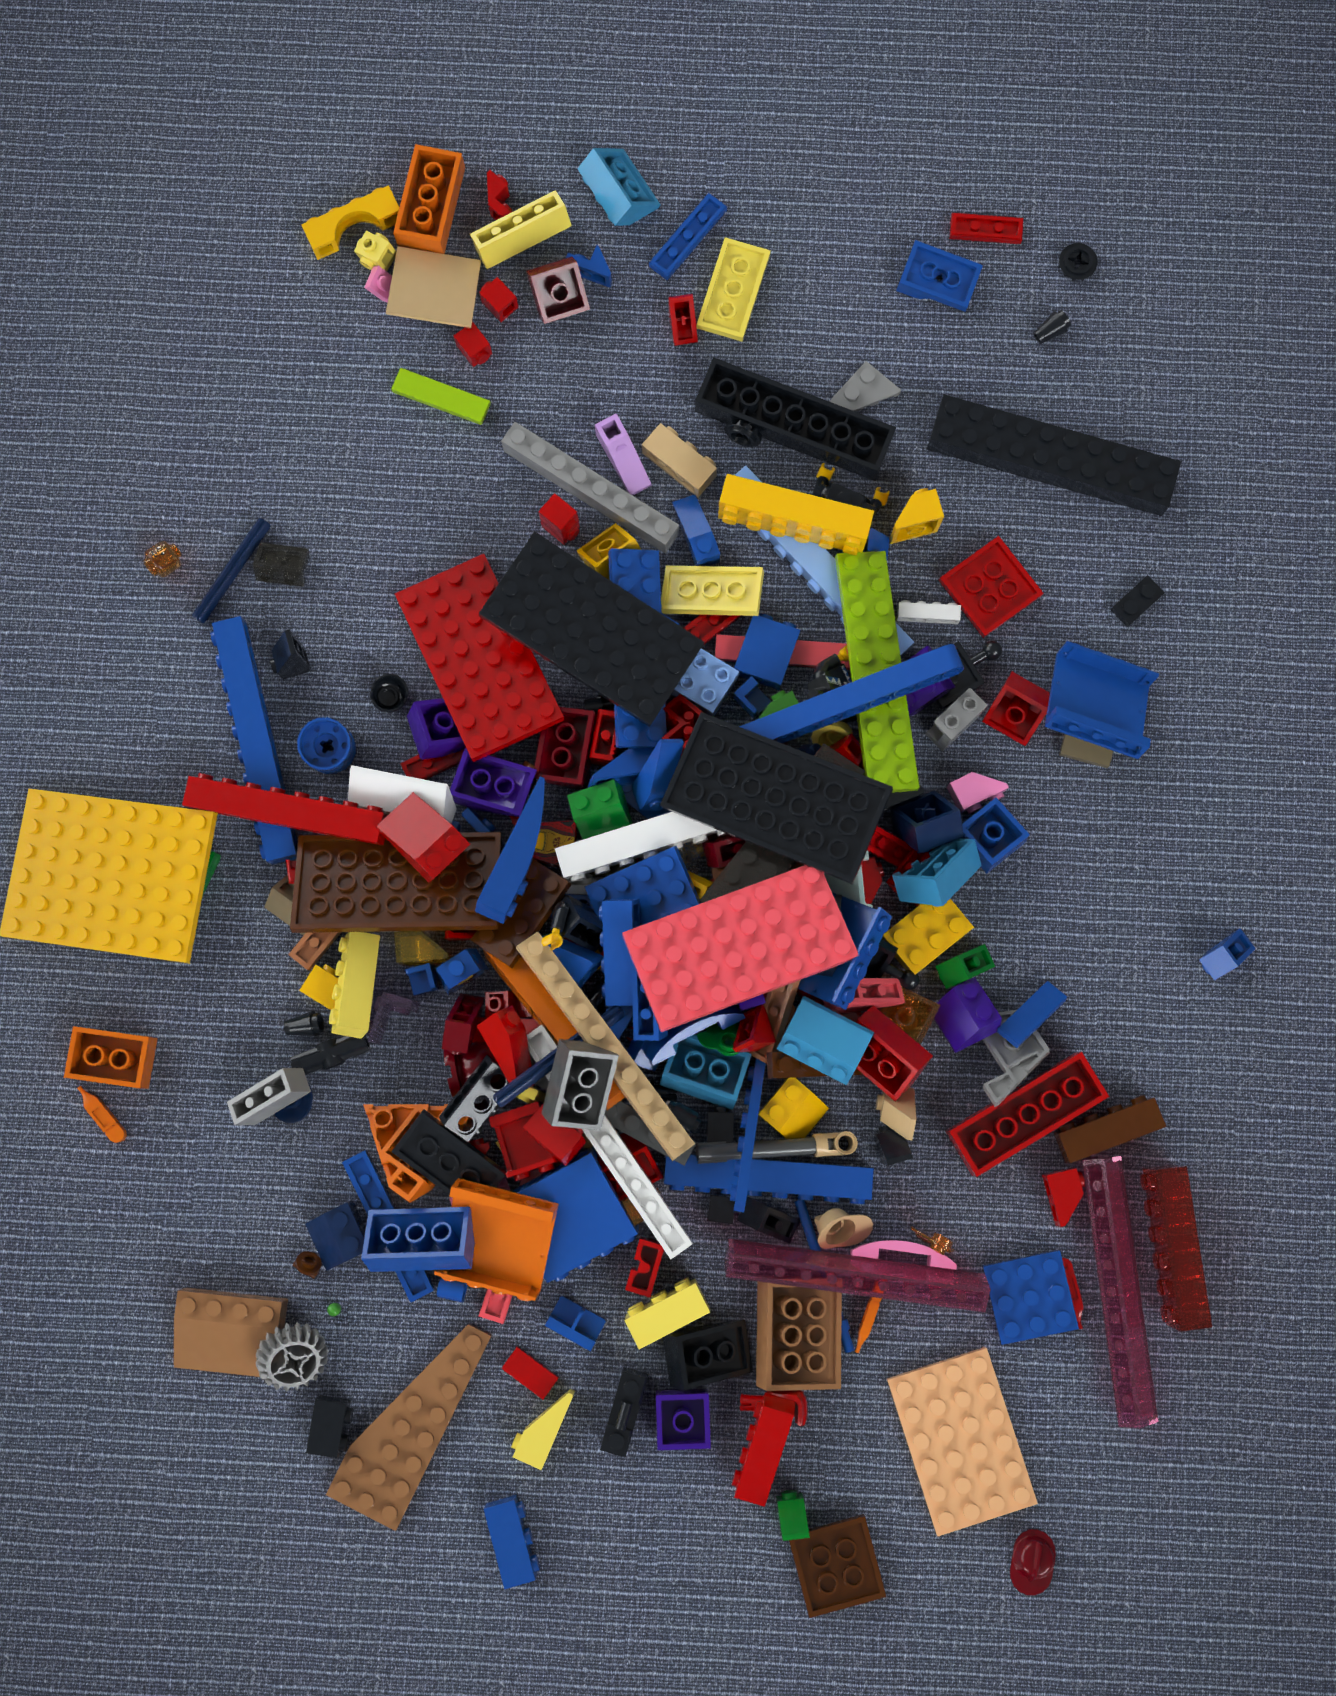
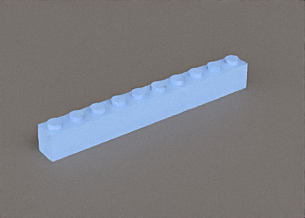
(816, 567)

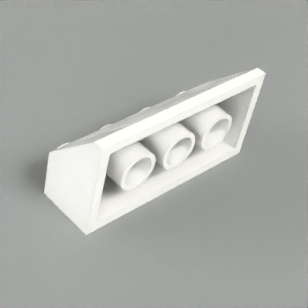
(390, 790)

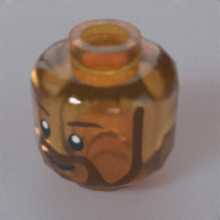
(162, 559)

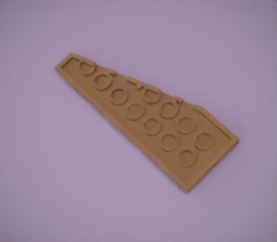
(395, 1450)

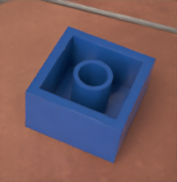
(995, 834)

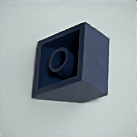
(338, 1235)

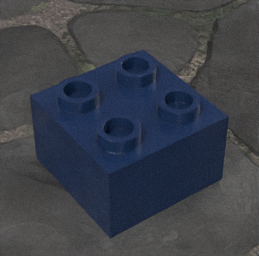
(927, 821)

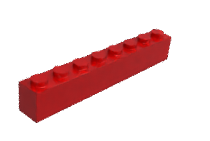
(284, 810)

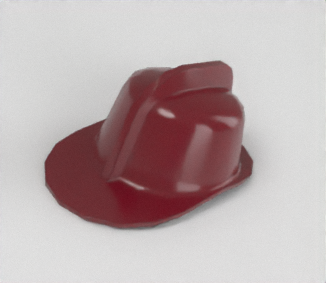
(1032, 1562)

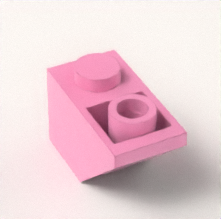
(973, 790)

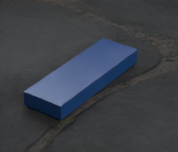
(1032, 1014)

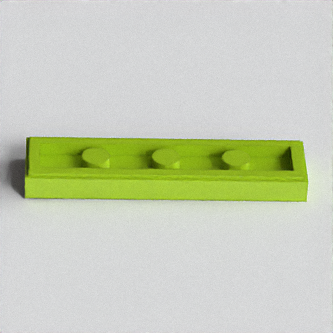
(441, 396)

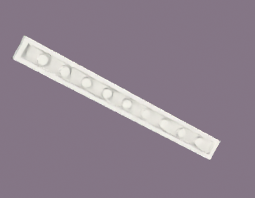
(624, 1167)

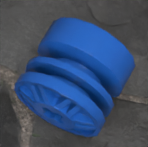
(316, 735)

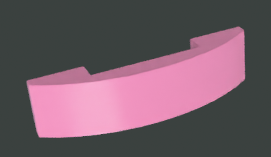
(934, 1259)

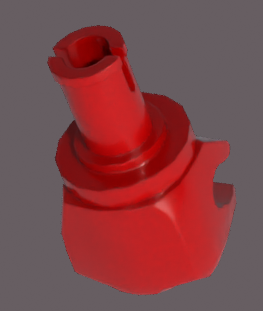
(801, 1405)

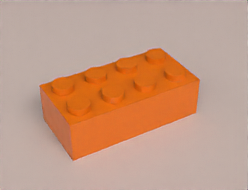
(429, 199)

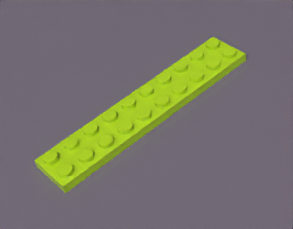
(871, 648)

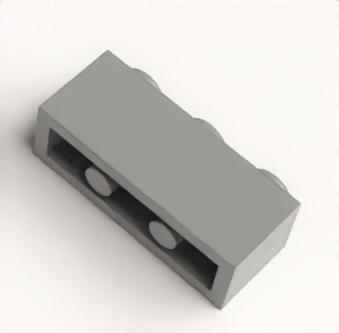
(268, 1096)

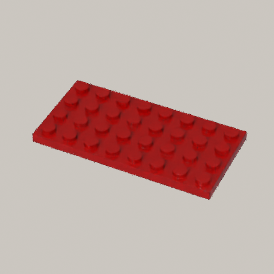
(480, 671)

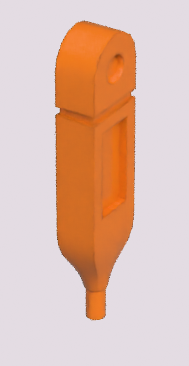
(103, 1117)
(867, 1321)

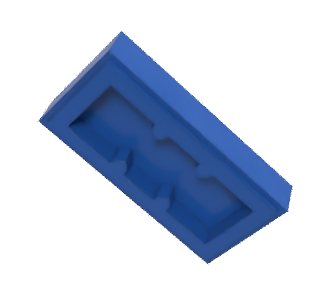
(478, 823)

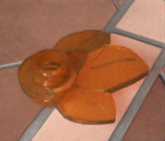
(938, 1242)

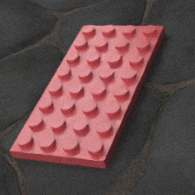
(739, 946)

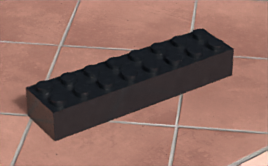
(795, 419)

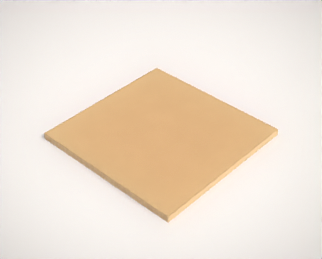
(433, 287)

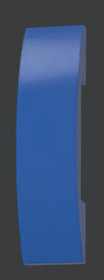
(663, 1049)

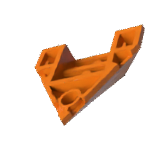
(388, 1128)

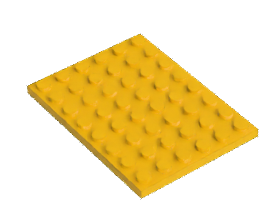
(109, 875)

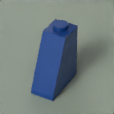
(577, 961)

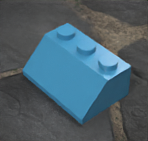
(617, 185)
(825, 1040)

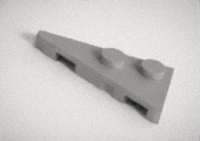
(865, 389)

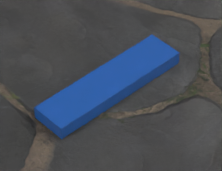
(687, 236)

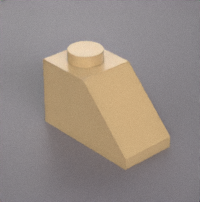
(899, 1114)

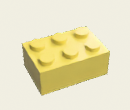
(666, 1312)

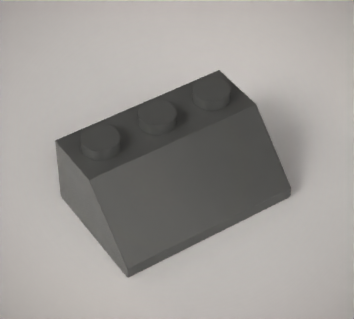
(579, 1085)

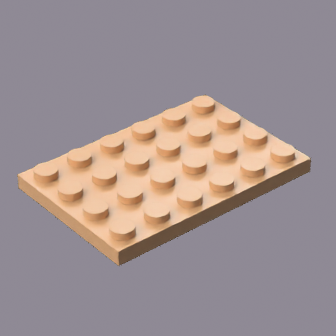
(961, 1441)

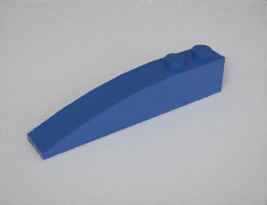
(512, 866)

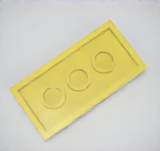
(733, 289)
(712, 590)

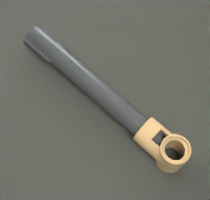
(819, 1144)

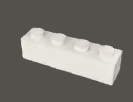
(928, 613)

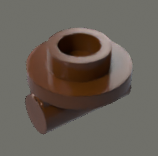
(308, 1264)

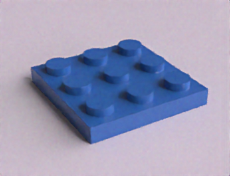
(1030, 1297)

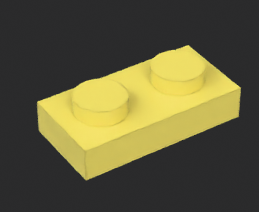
(532, 1095)

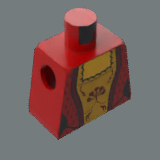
(553, 836)

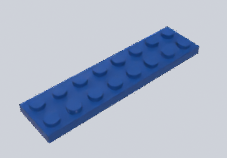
(639, 575)

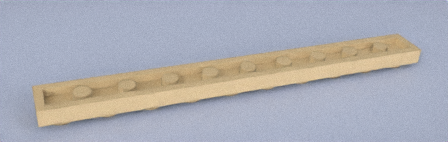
(596, 1032)

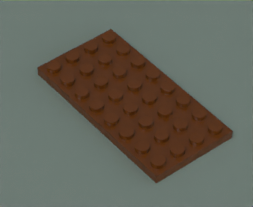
(375, 889)

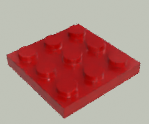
(991, 586)

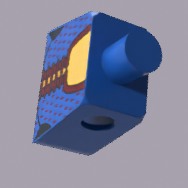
(461, 970)

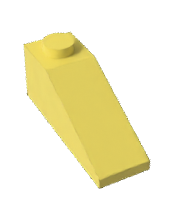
(537, 1438)

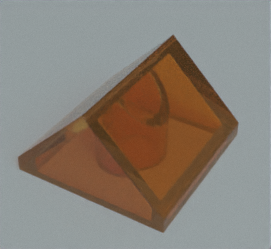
(913, 1015)

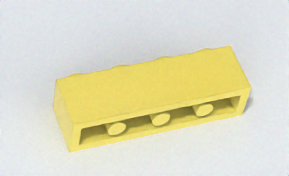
(521, 229)
(355, 984)

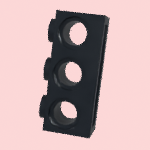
(463, 1101)

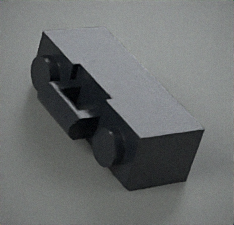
(624, 1412)

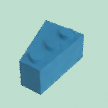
(940, 875)

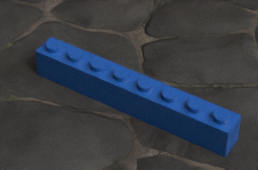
(775, 1177)

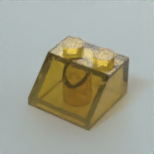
(417, 948)

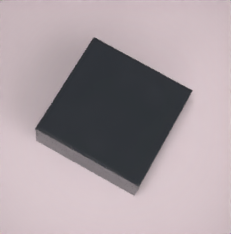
(721, 1209)

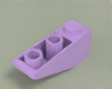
(622, 454)

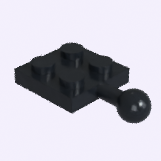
(969, 676)
(881, 963)

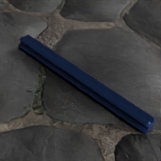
(545, 1065)

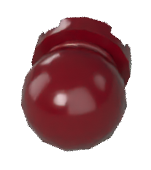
(464, 1065)

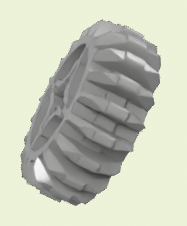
(291, 1356)

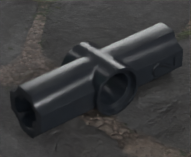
(330, 1054)

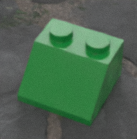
(599, 809)

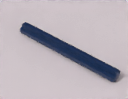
(231, 570)

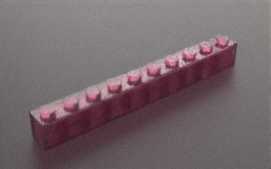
(856, 1275)
(1120, 1292)

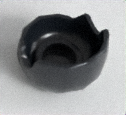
(389, 693)

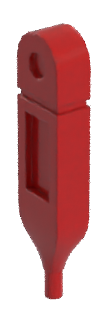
(1074, 1290)

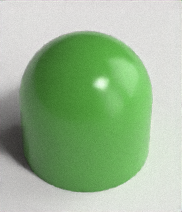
(334, 1309)

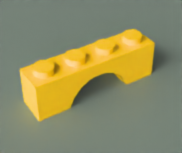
(326, 230)

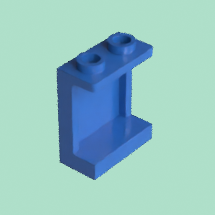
(767, 650)

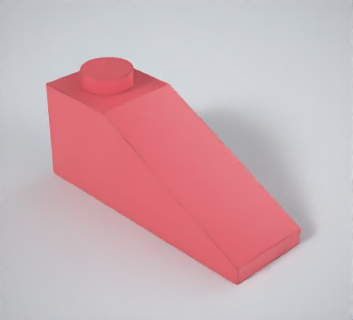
(873, 991)

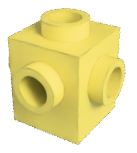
(375, 251)

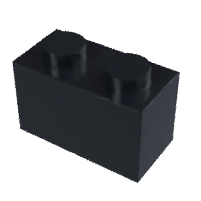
(329, 1426)

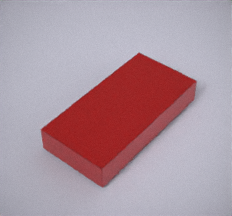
(530, 1372)

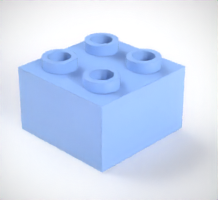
(707, 682)

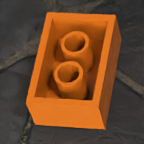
(110, 1057)

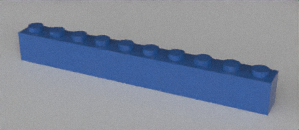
(252, 728)

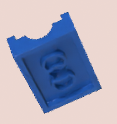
(927, 263)

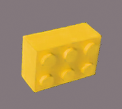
(927, 934)

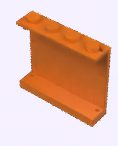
(509, 1239)

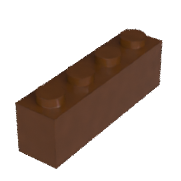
(1109, 1129)

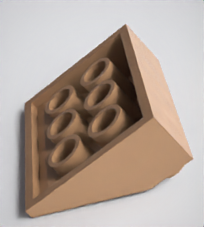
(223, 1329)
(798, 1338)

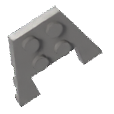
(1014, 1062)

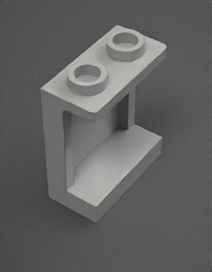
(956, 719)

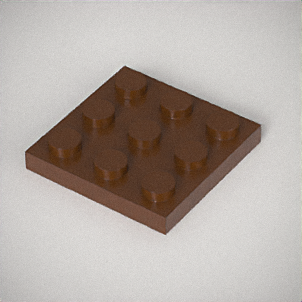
(837, 1566)

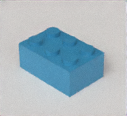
(705, 1072)

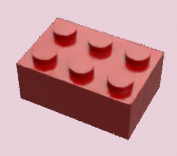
(892, 1056)

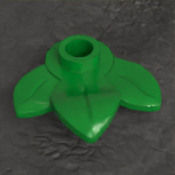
(719, 1039)

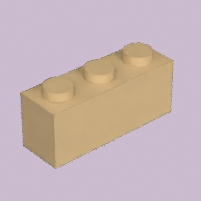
(679, 459)

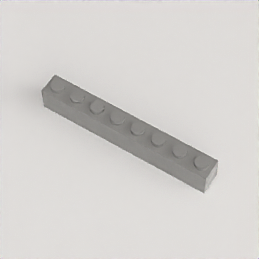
(590, 487)

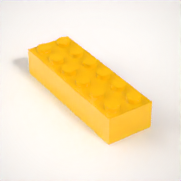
(794, 514)

